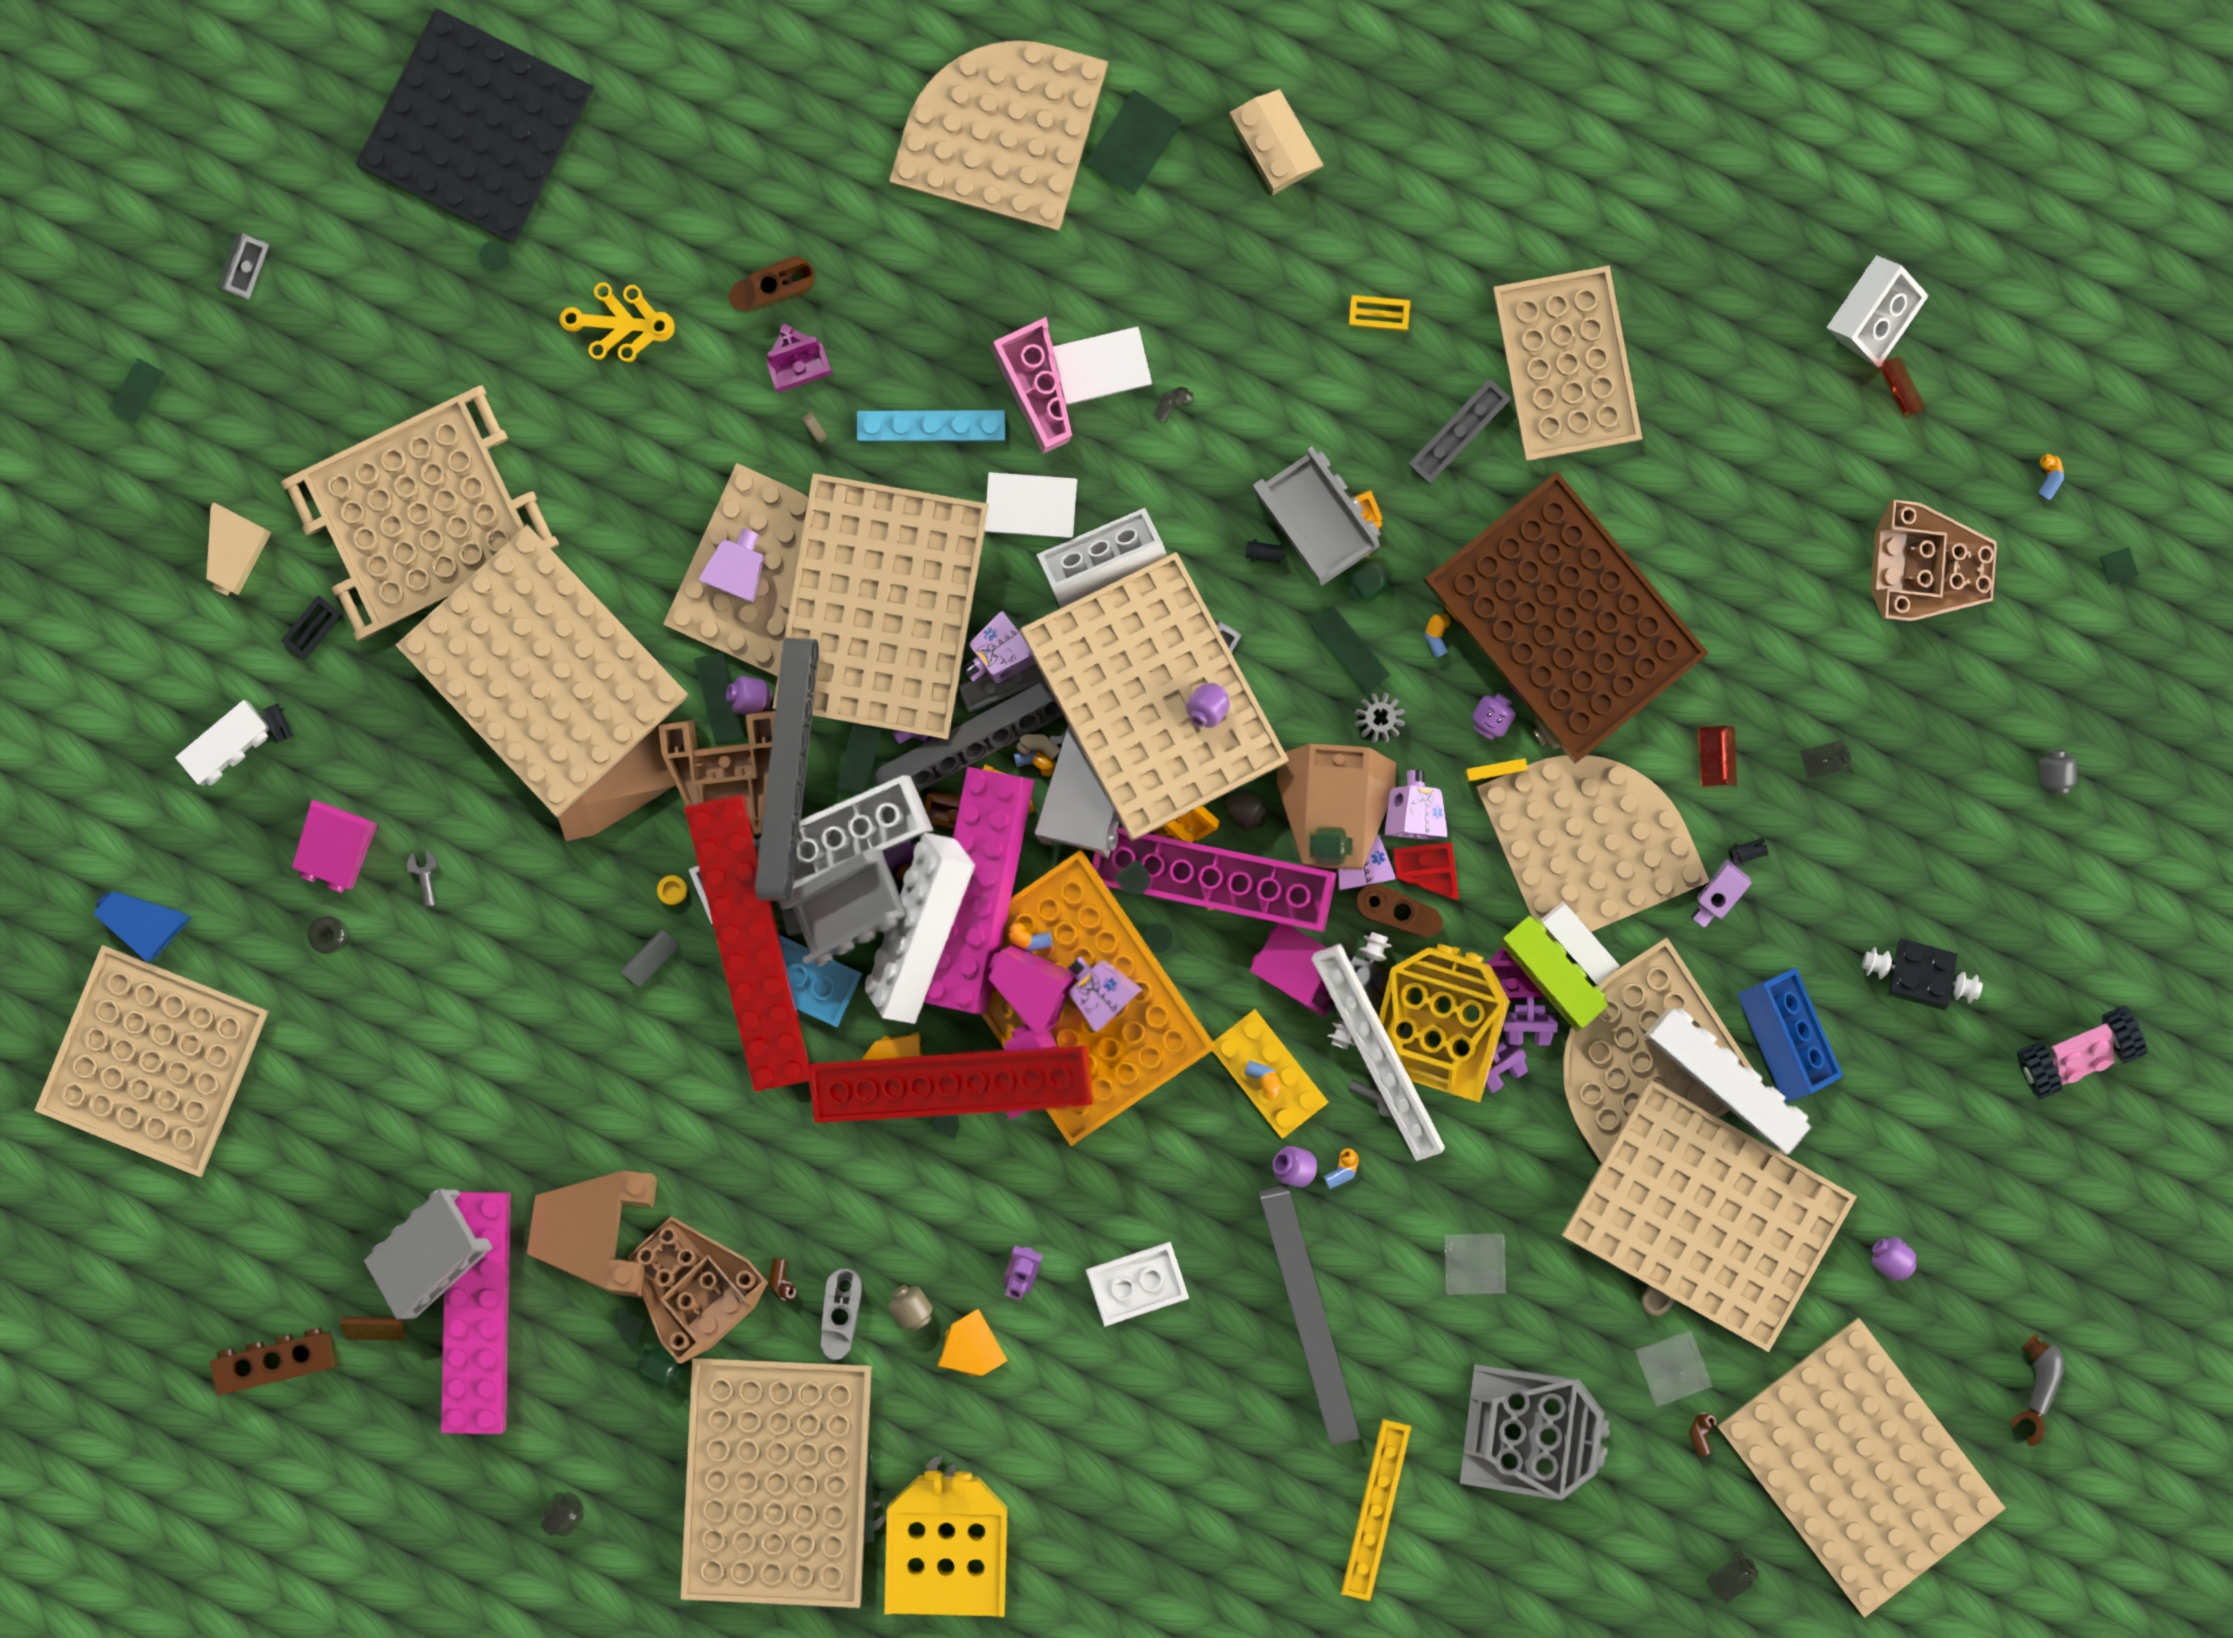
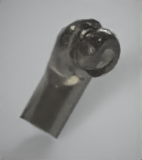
(1170, 399)

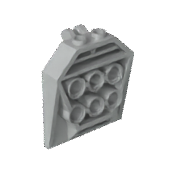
(1577, 1425)

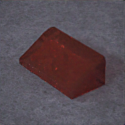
(1902, 387)
(1718, 756)

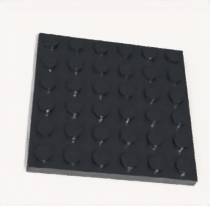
(474, 125)

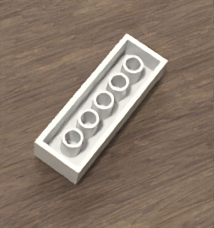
(914, 946)
(1727, 1081)

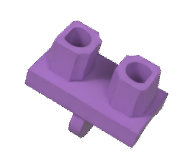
(1529, 1019)
(1505, 1058)
(1021, 1272)

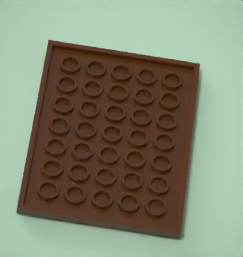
(1565, 617)

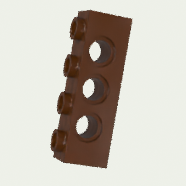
(229, 1379)

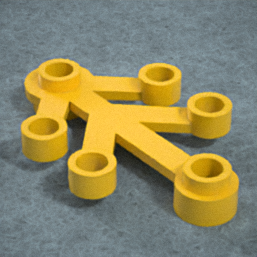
(622, 323)

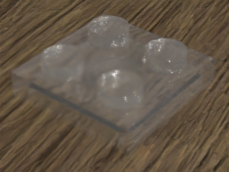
(1475, 1263)
(1673, 1368)

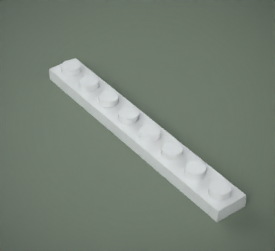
(1378, 1052)

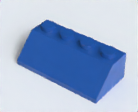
(1790, 1035)

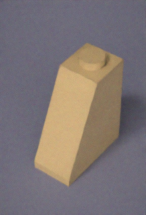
(232, 549)

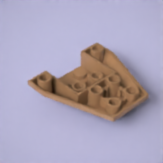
(1928, 563)
(1336, 789)
(620, 791)
(694, 1288)

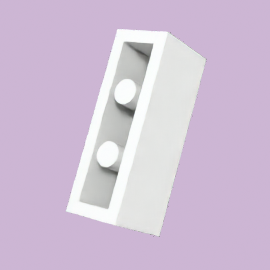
(224, 744)

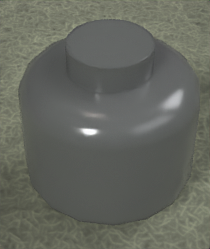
(2057, 771)

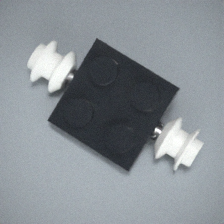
(1922, 974)
(1373, 980)

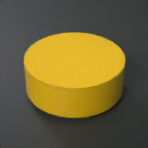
(672, 890)

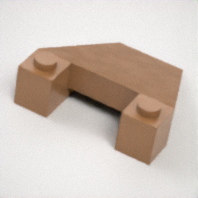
(721, 770)
(580, 1226)

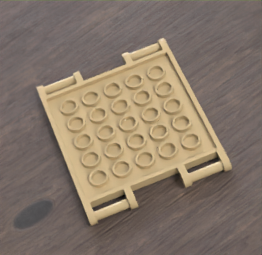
(414, 510)

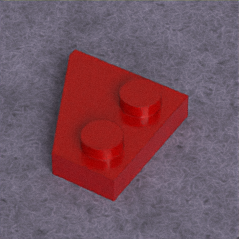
(1428, 867)

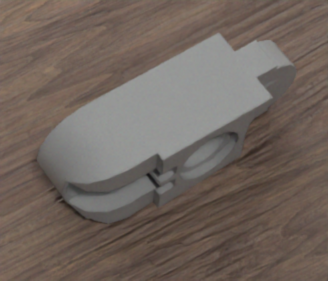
(838, 1338)

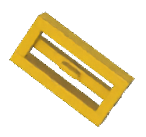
(1405, 304)
(1495, 770)

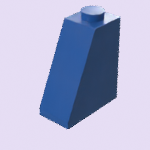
(140, 923)

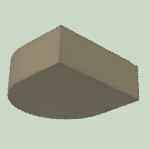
(814, 427)
(1655, 1301)

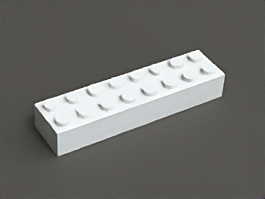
(866, 822)

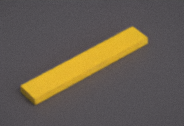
(1375, 1510)

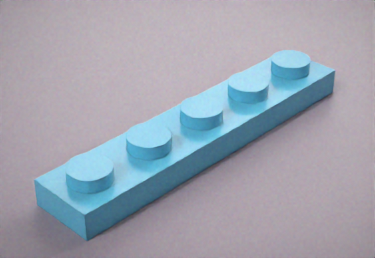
(930, 426)

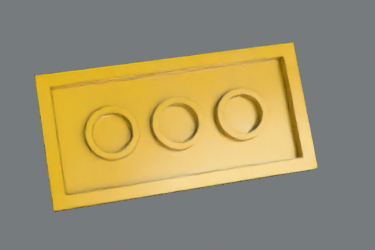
(1256, 1041)

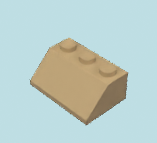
(1275, 140)

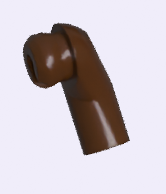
(1699, 1432)

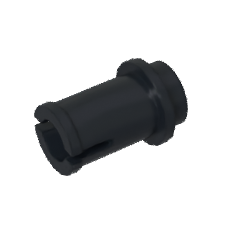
(1263, 551)
(277, 721)
(1747, 851)

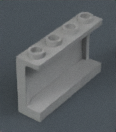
(1318, 516)
(1076, 804)
(846, 906)
(425, 1255)

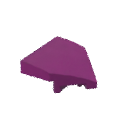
(796, 360)
(1512, 978)

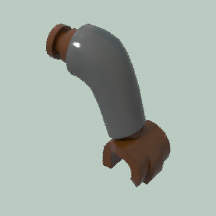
(2049, 1373)

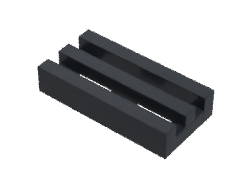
(328, 608)

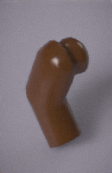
(779, 1282)

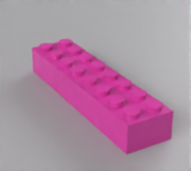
(991, 834)
(1224, 879)
(478, 1324)

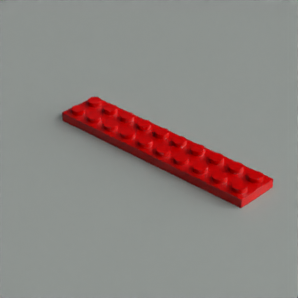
(748, 943)
(951, 1084)

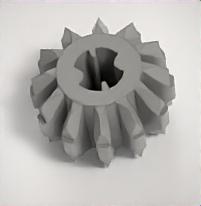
(1390, 718)

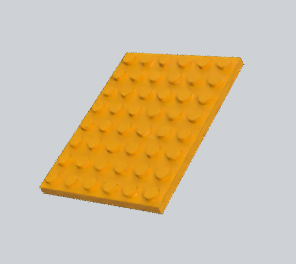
(1146, 1039)

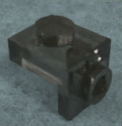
(1826, 759)
(1733, 1577)

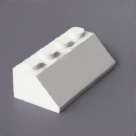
(1101, 557)

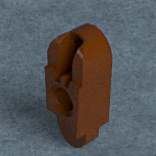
(748, 295)
(1422, 918)

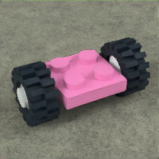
(2082, 1053)

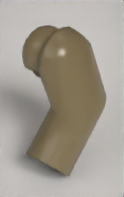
(1038, 742)

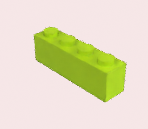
(1553, 973)

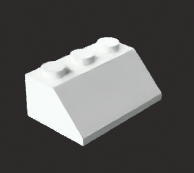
(1877, 310)

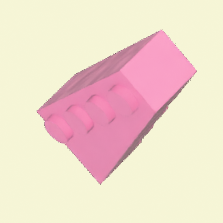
(1032, 376)

